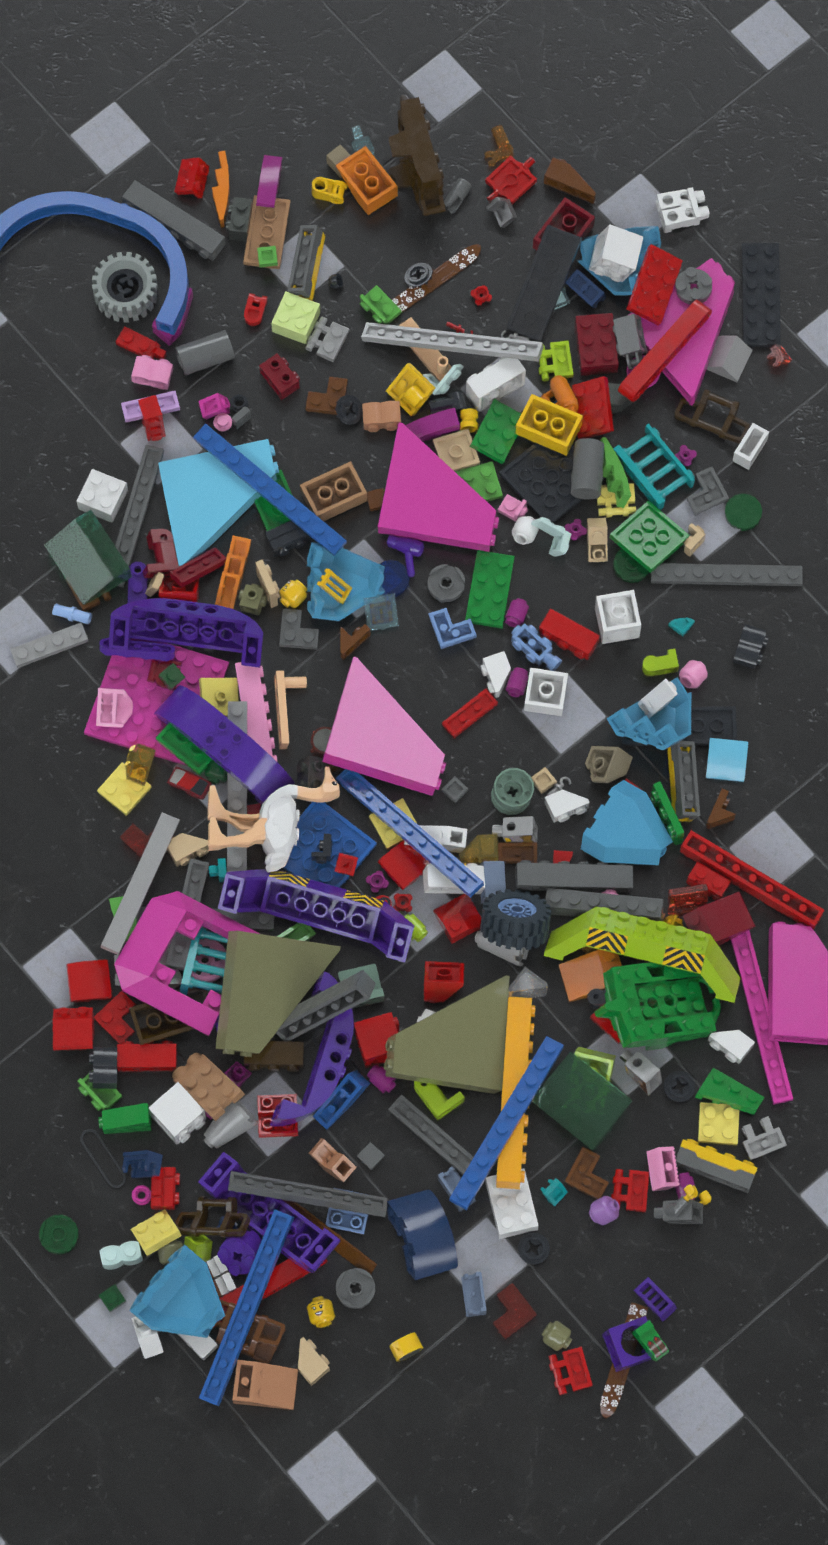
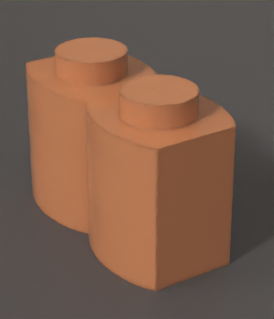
(381, 415)

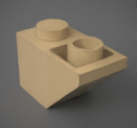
(597, 539)
(186, 847)
(310, 1363)

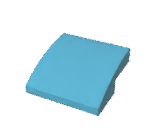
(726, 759)

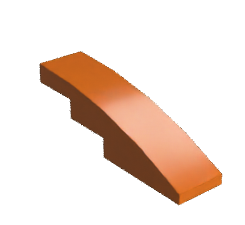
(222, 192)
(233, 572)

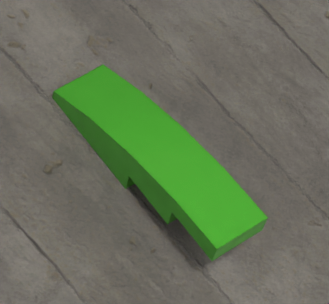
(615, 475)

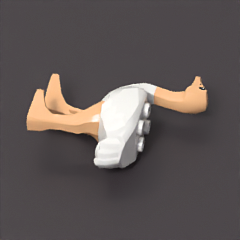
(274, 824)

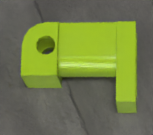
(436, 1100)

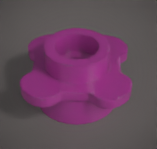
(690, 455)
(575, 534)
(375, 887)

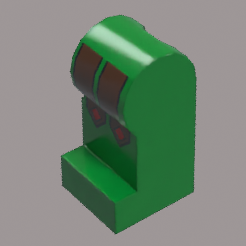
(650, 1341)

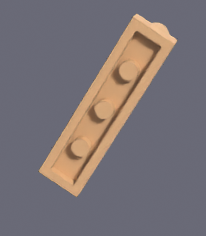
(431, 358)
(280, 684)

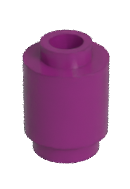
(516, 612)
(517, 682)
(378, 1078)
(684, 1180)

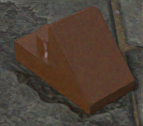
(350, 643)
(719, 815)

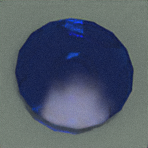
(395, 578)

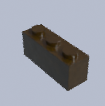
(278, 1056)

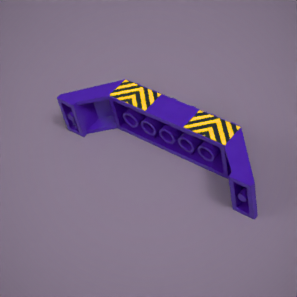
(319, 907)

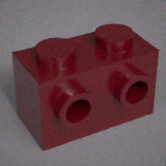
(279, 376)

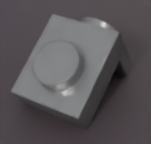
(503, 211)

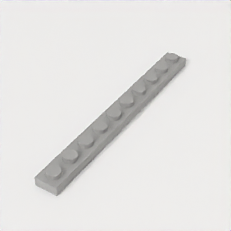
(452, 341)
(236, 793)

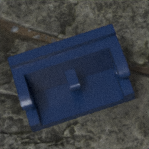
(585, 288)
(143, 1163)

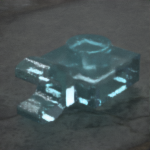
(361, 142)

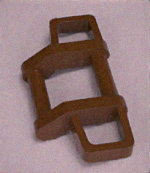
(261, 1320)

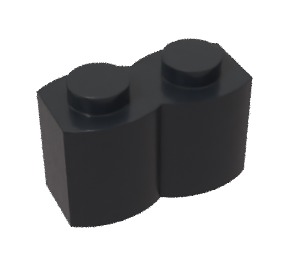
(750, 645)
(104, 1067)

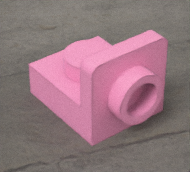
(513, 508)

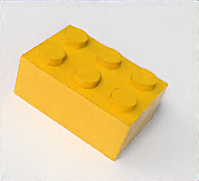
(549, 424)

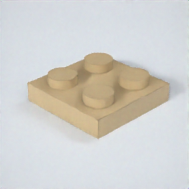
(455, 450)
(271, 589)

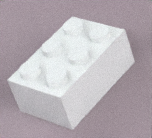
(495, 382)
(512, 1208)

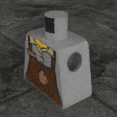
(641, 1071)

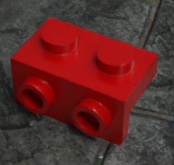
(192, 177)

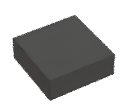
(241, 417)
(455, 789)
(370, 1156)

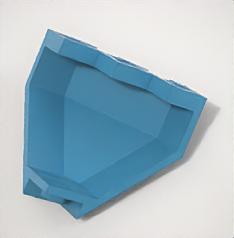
(650, 236)
(358, 572)
(662, 729)
(627, 829)
(180, 1297)

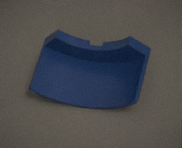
(426, 1234)

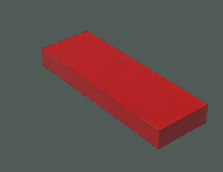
(469, 713)

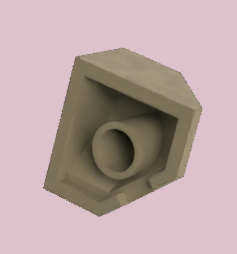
(607, 763)

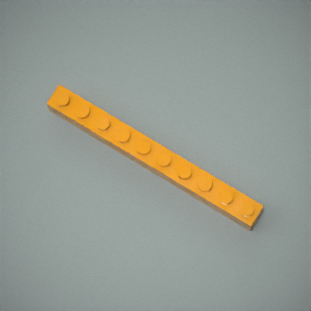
(515, 1064)

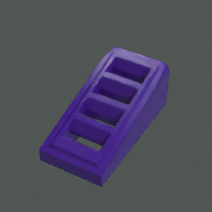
(667, 1311)

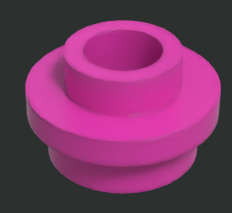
(141, 1188)

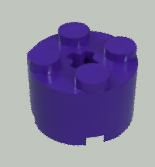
(239, 1252)

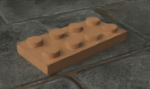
(267, 229)

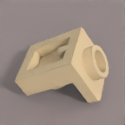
(694, 542)

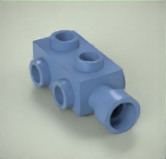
(534, 644)

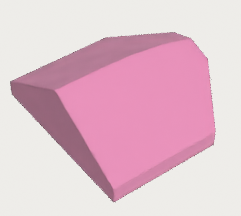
(113, 707)

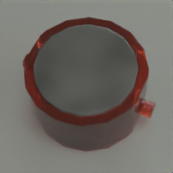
(320, 740)

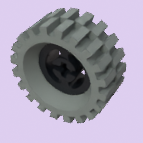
(126, 271)

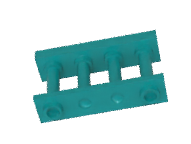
(646, 484)
(193, 965)

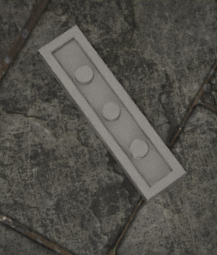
(49, 645)

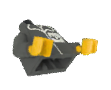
(684, 1210)

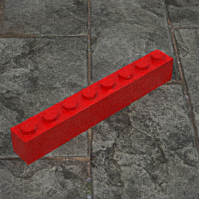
(752, 880)

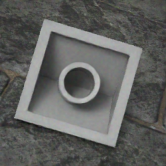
(729, 357)

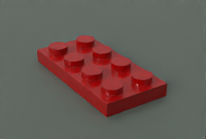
(654, 284)

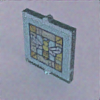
(381, 611)

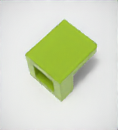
(200, 1246)

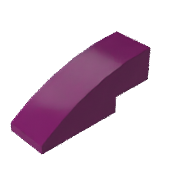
(269, 181)
(435, 425)

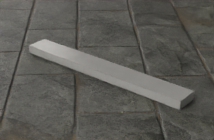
(140, 883)

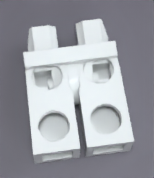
(681, 208)

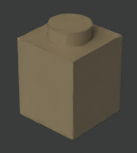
(335, 157)

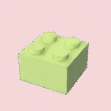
(295, 317)

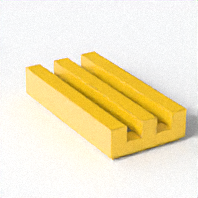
(325, 579)

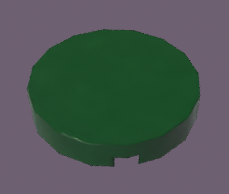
(743, 512)
(628, 568)
(58, 1234)

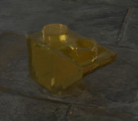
(139, 763)
(480, 849)

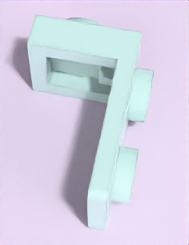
(443, 386)
(561, 537)

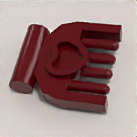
(156, 668)

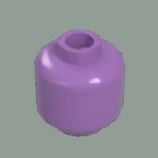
(604, 1210)

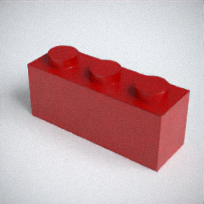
(152, 418)
(569, 634)
(146, 1057)

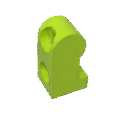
(661, 665)

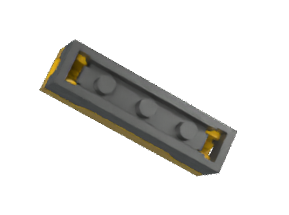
(306, 261)
(684, 780)
(716, 1166)

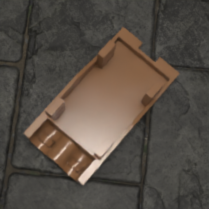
(207, 1085)

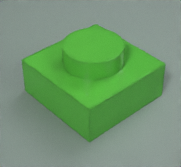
(267, 256)

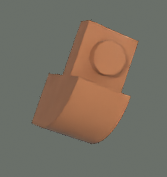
(331, 1161)

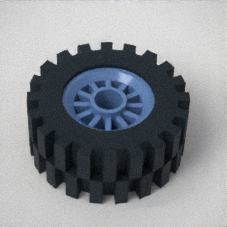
(515, 919)

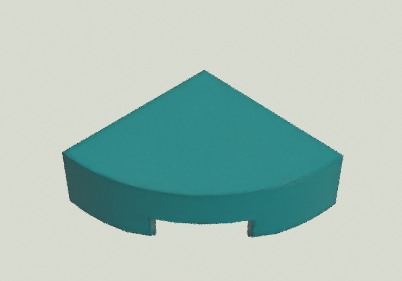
(681, 625)

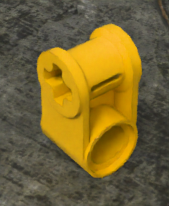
(330, 190)

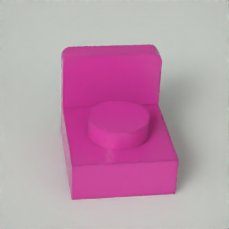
(214, 405)

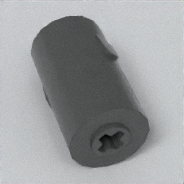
(204, 352)
(587, 469)

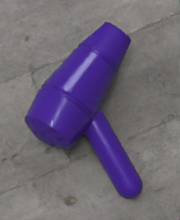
(410, 547)

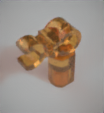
(504, 149)

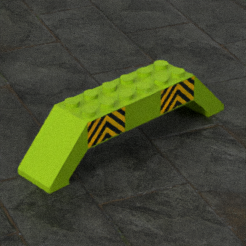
(650, 942)

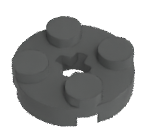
(693, 276)
(449, 573)
(353, 1277)

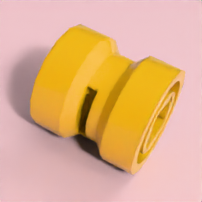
(469, 419)

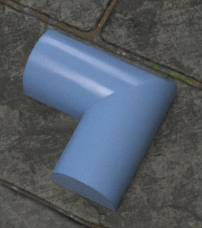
(448, 633)

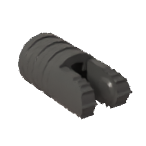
(457, 194)

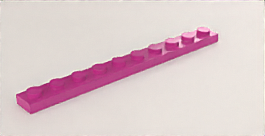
(758, 1009)

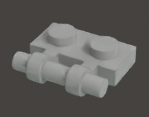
(332, 341)

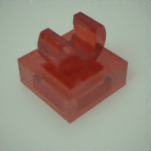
(780, 355)

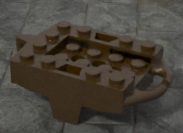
(419, 161)

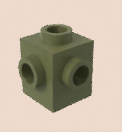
(252, 599)

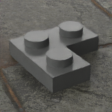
(711, 494)
(294, 636)

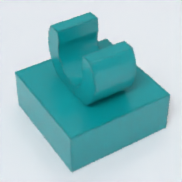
(219, 870)
(554, 1191)

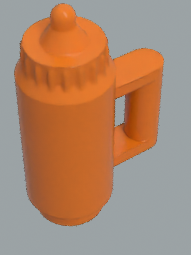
(562, 392)

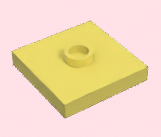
(219, 691)

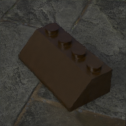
(156, 1025)

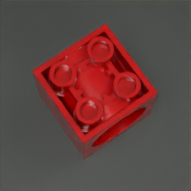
(373, 1035)

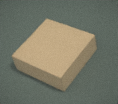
(154, 584)
(543, 780)

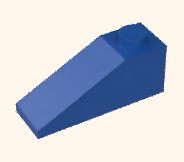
(341, 1099)

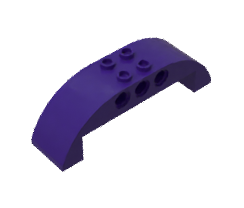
(187, 625)
(223, 742)
(327, 1065)
(305, 1241)

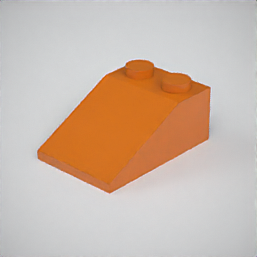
(367, 180)
(586, 973)

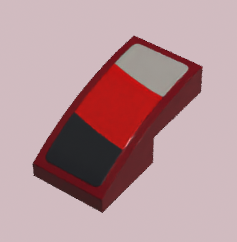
(189, 782)

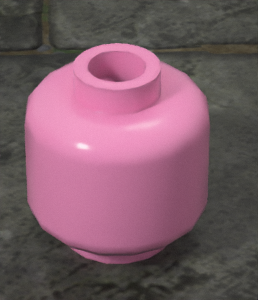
(693, 674)

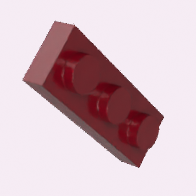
(198, 567)

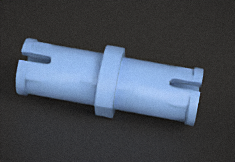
(72, 614)

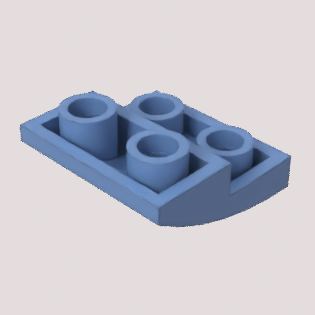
(347, 1220)

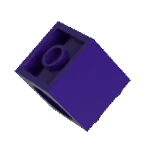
(613, 1337)

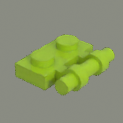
(560, 358)

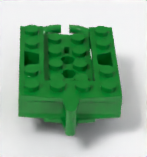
(645, 1024)

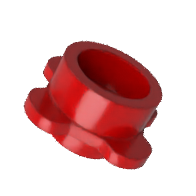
(481, 290)
(403, 897)

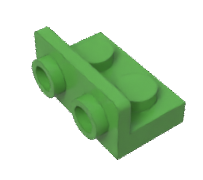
(380, 305)

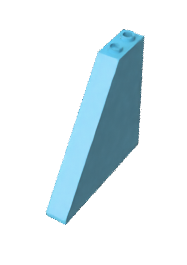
(208, 497)

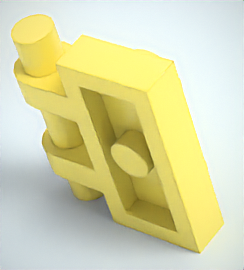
(608, 499)

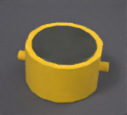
(406, 1347)

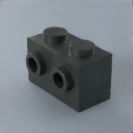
(240, 219)

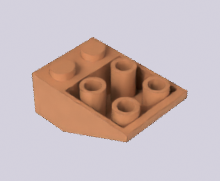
(265, 1385)

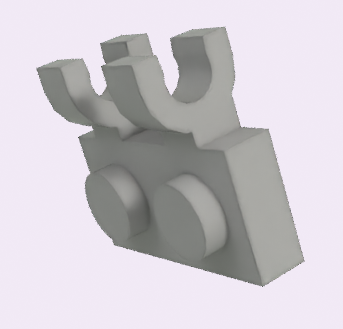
(764, 1143)

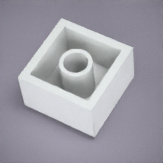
(102, 495)
(546, 692)

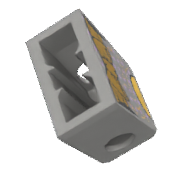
(517, 829)

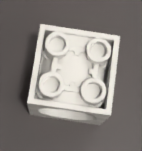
(616, 253)
(617, 616)
(177, 1113)

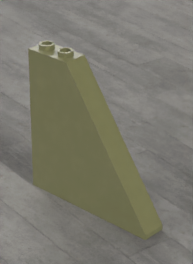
(263, 986)
(457, 1044)

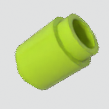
(419, 929)

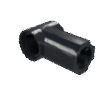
(453, 400)

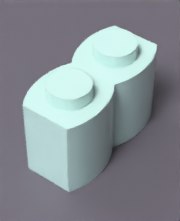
(115, 1256)

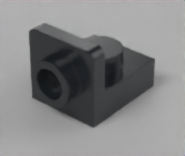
(326, 847)

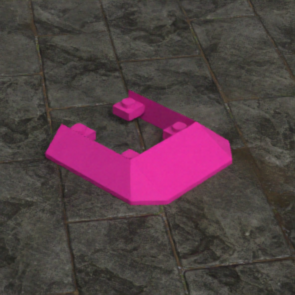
(148, 979)

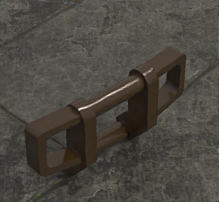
(722, 432)
(200, 1217)

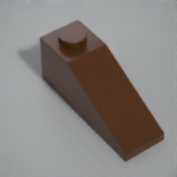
(565, 178)

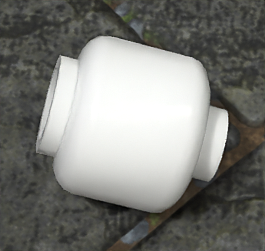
(524, 531)

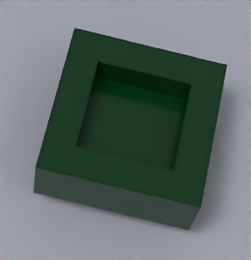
(171, 676)
(112, 1298)

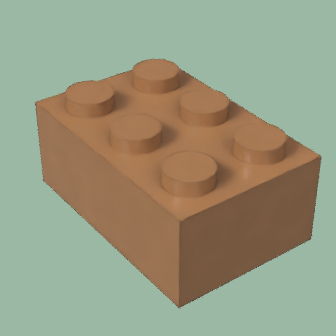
(334, 492)

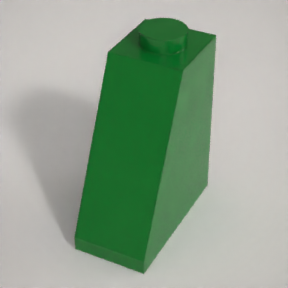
(126, 1119)

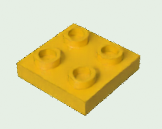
(410, 389)

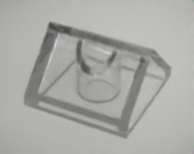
(528, 985)

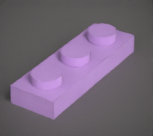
(167, 401)

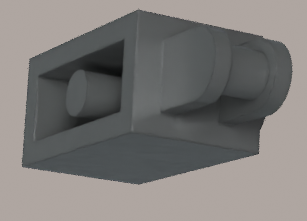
(630, 339)

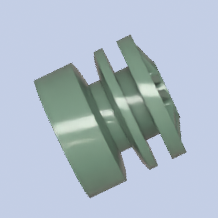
(518, 783)

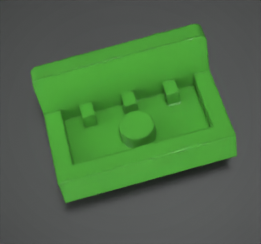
(101, 1098)

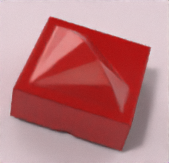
(346, 864)

